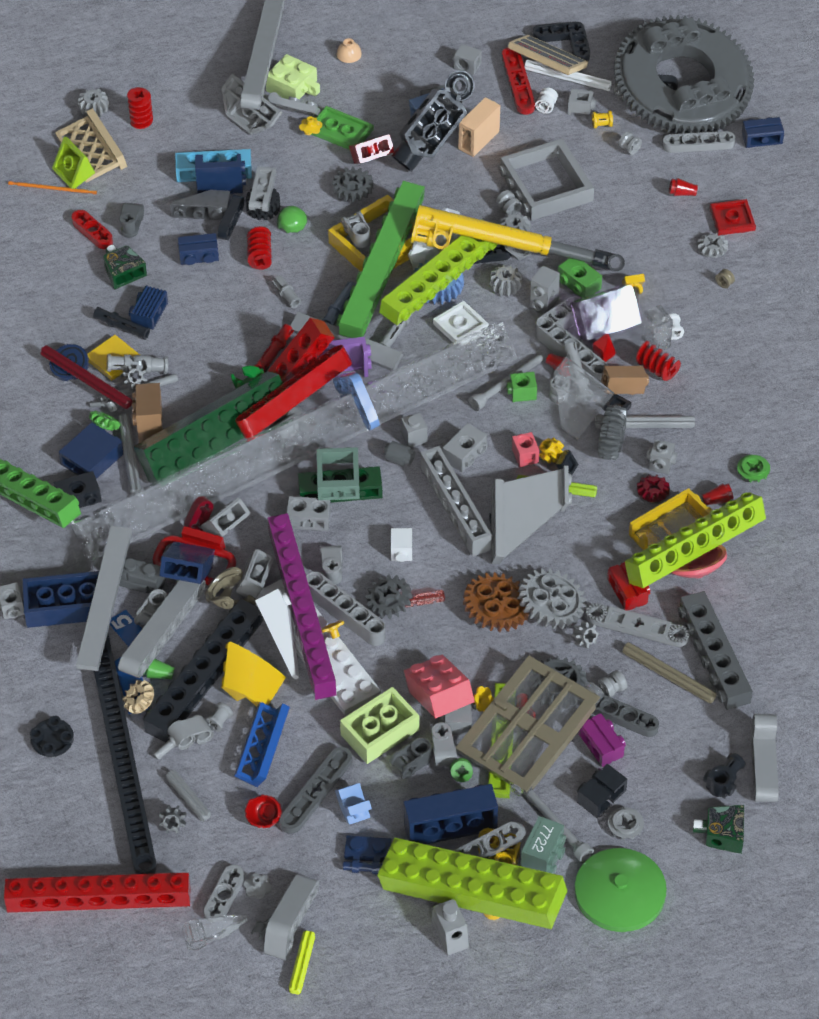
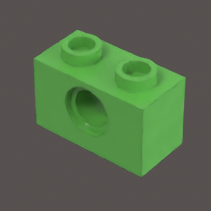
(580, 277)

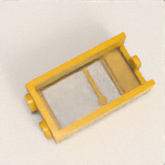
(667, 518)

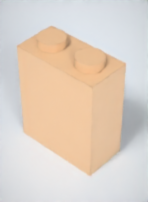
(479, 127)

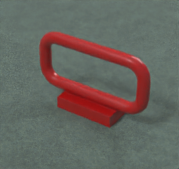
(197, 538)

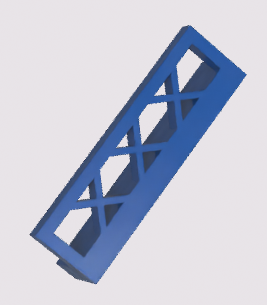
(269, 746)

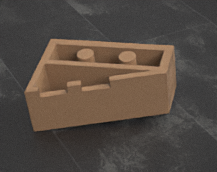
(147, 410)

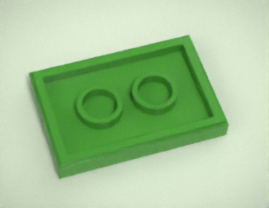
(342, 128)

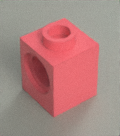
(525, 449)

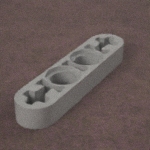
(698, 139)
(484, 845)

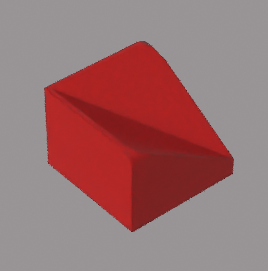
(604, 348)

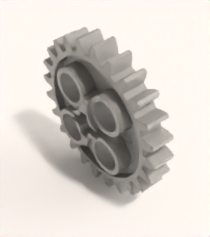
(552, 598)

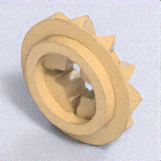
(143, 701)

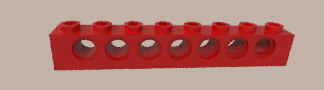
(97, 892)

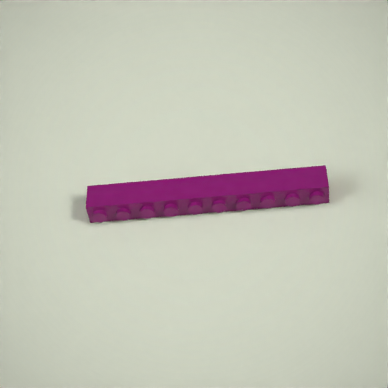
(302, 607)

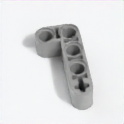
(764, 757)
(289, 915)

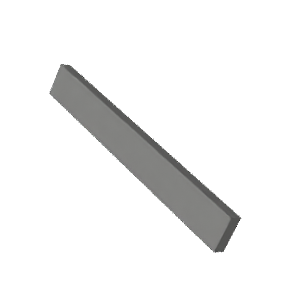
(104, 598)

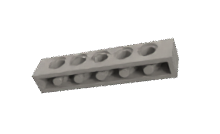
(456, 501)

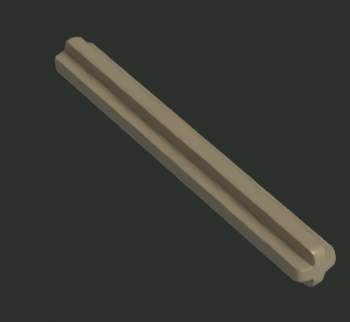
(669, 672)

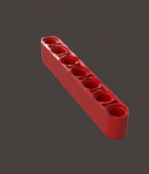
(293, 391)

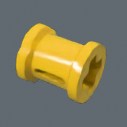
(596, 116)

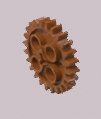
(494, 602)

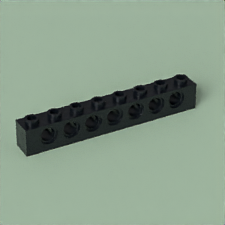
(202, 670)

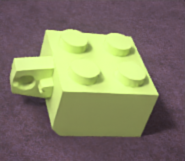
(292, 78)

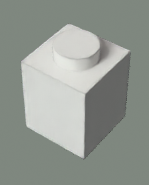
(401, 544)

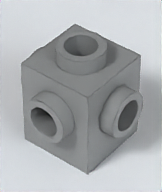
(662, 456)

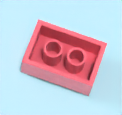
(438, 686)

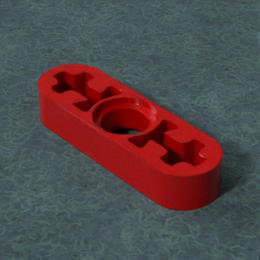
(89, 221)

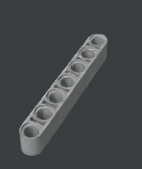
(160, 627)

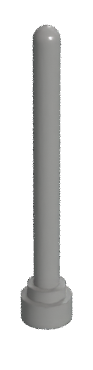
(479, 400)
(582, 850)

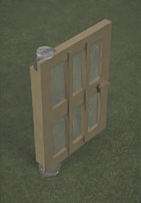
(529, 724)

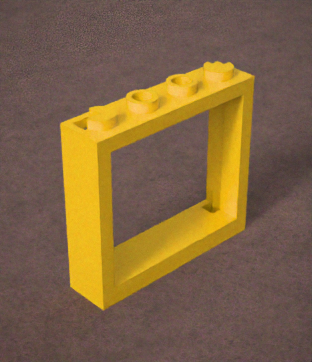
(354, 256)

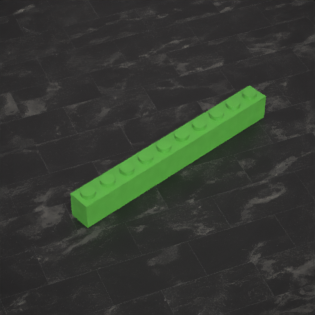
(381, 261)

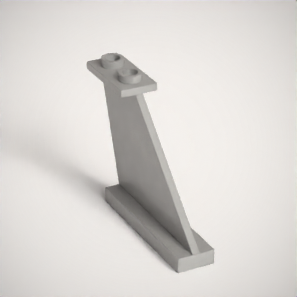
(525, 506)

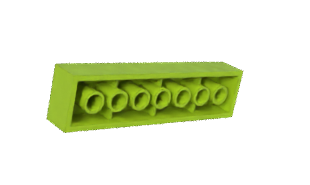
(473, 883)

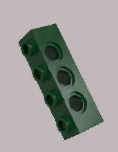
(369, 482)

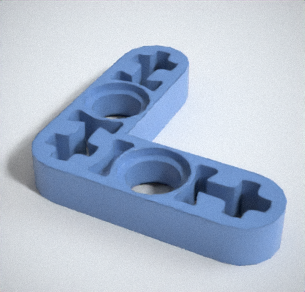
(352, 383)

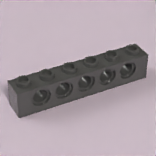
(722, 662)

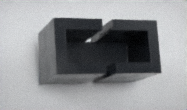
(604, 785)

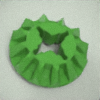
(104, 420)
(752, 462)

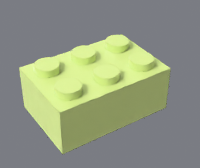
(379, 725)

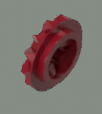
(653, 494)

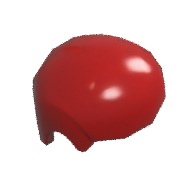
(263, 811)

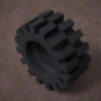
(274, 206)

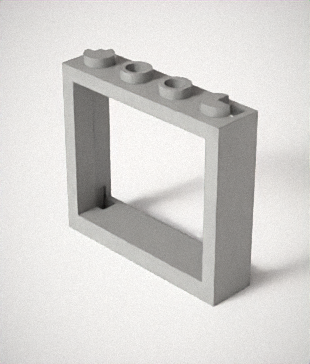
(554, 204)

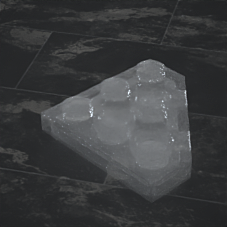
(578, 397)

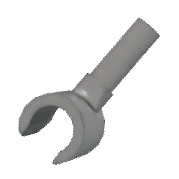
(109, 403)

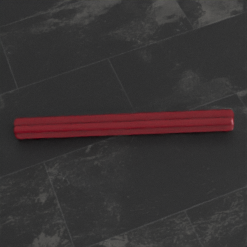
(86, 377)

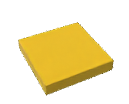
(113, 346)

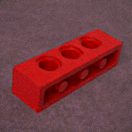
(303, 349)

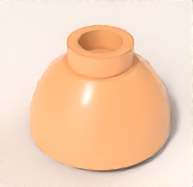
(349, 51)

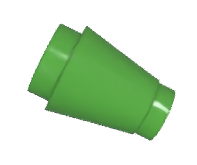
(159, 670)

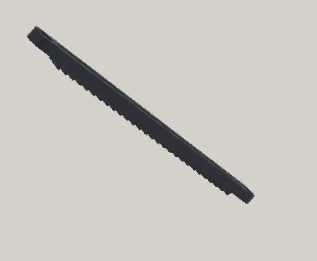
(124, 763)

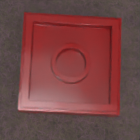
(732, 217)

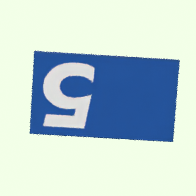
(125, 627)

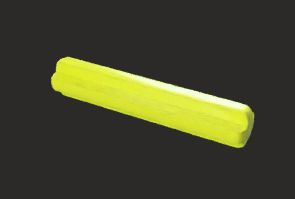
(301, 962)

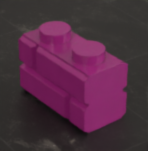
(602, 740)

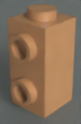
(625, 379)

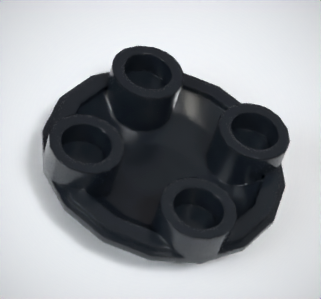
(52, 737)

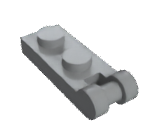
(294, 104)
(262, 188)

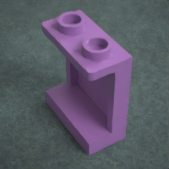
(357, 351)

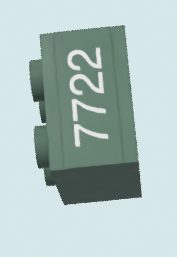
(544, 846)

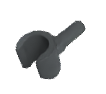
(260, 927)

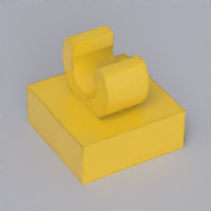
(634, 280)

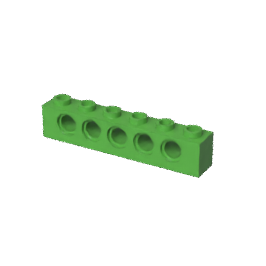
(37, 495)

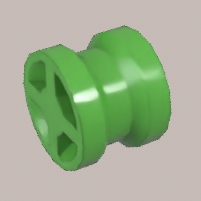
(461, 766)

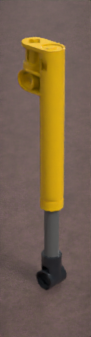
(436, 222)

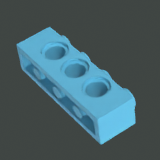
(186, 162)

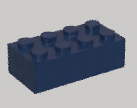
(58, 598)
(450, 814)

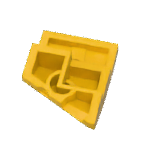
(249, 676)

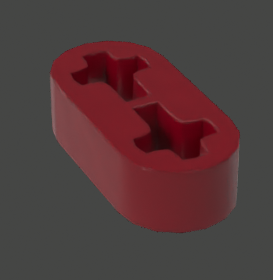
(197, 514)

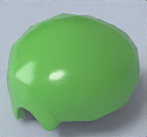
(292, 219)

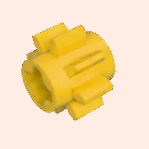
(551, 450)

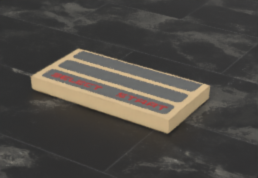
(547, 54)

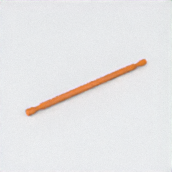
(51, 187)

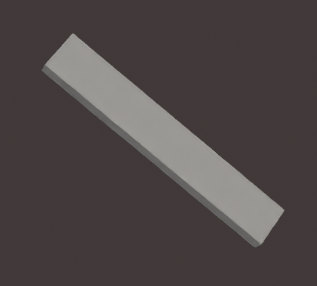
(380, 354)

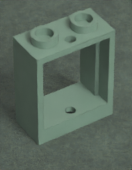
(329, 489)

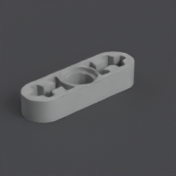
(223, 885)

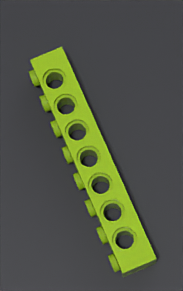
(433, 277)
(695, 539)

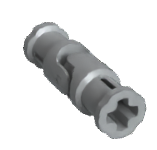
(151, 364)

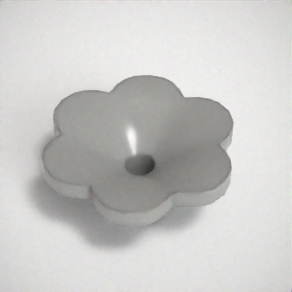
(257, 886)

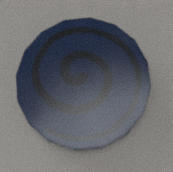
(75, 354)

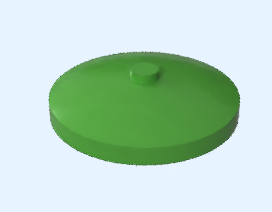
(620, 889)

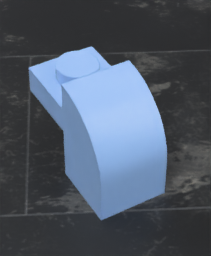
(353, 804)

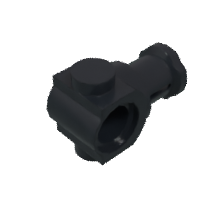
(726, 775)

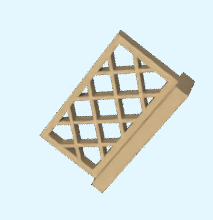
(102, 136)

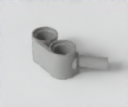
(184, 733)

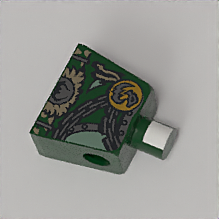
(123, 266)
(723, 828)

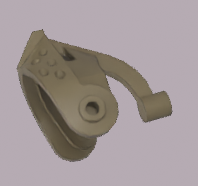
(226, 580)

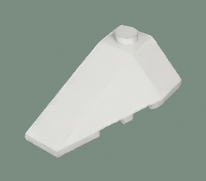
(279, 621)

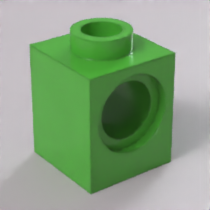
(522, 386)

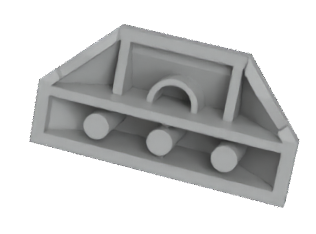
(249, 119)

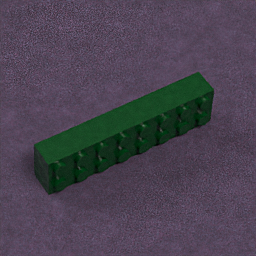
(203, 431)

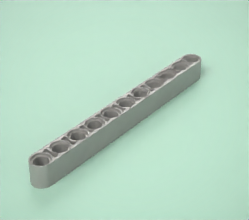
(262, 54)

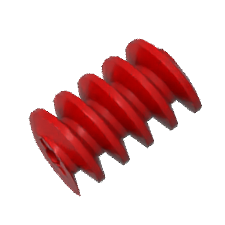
(140, 107)
(259, 248)
(656, 363)

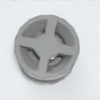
(630, 143)

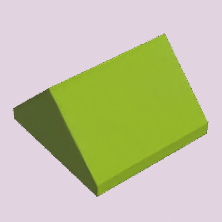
(72, 164)

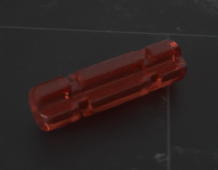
(427, 598)

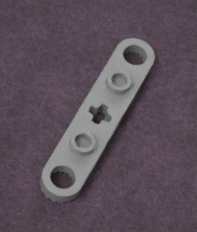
(650, 627)

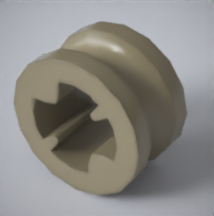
(725, 278)

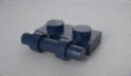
(365, 849)

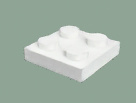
(459, 322)

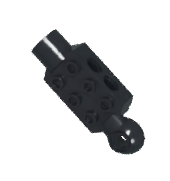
(434, 121)

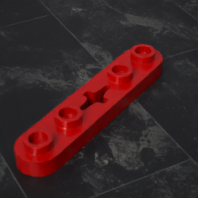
(521, 93)

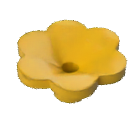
(310, 126)
(333, 629)
(482, 698)

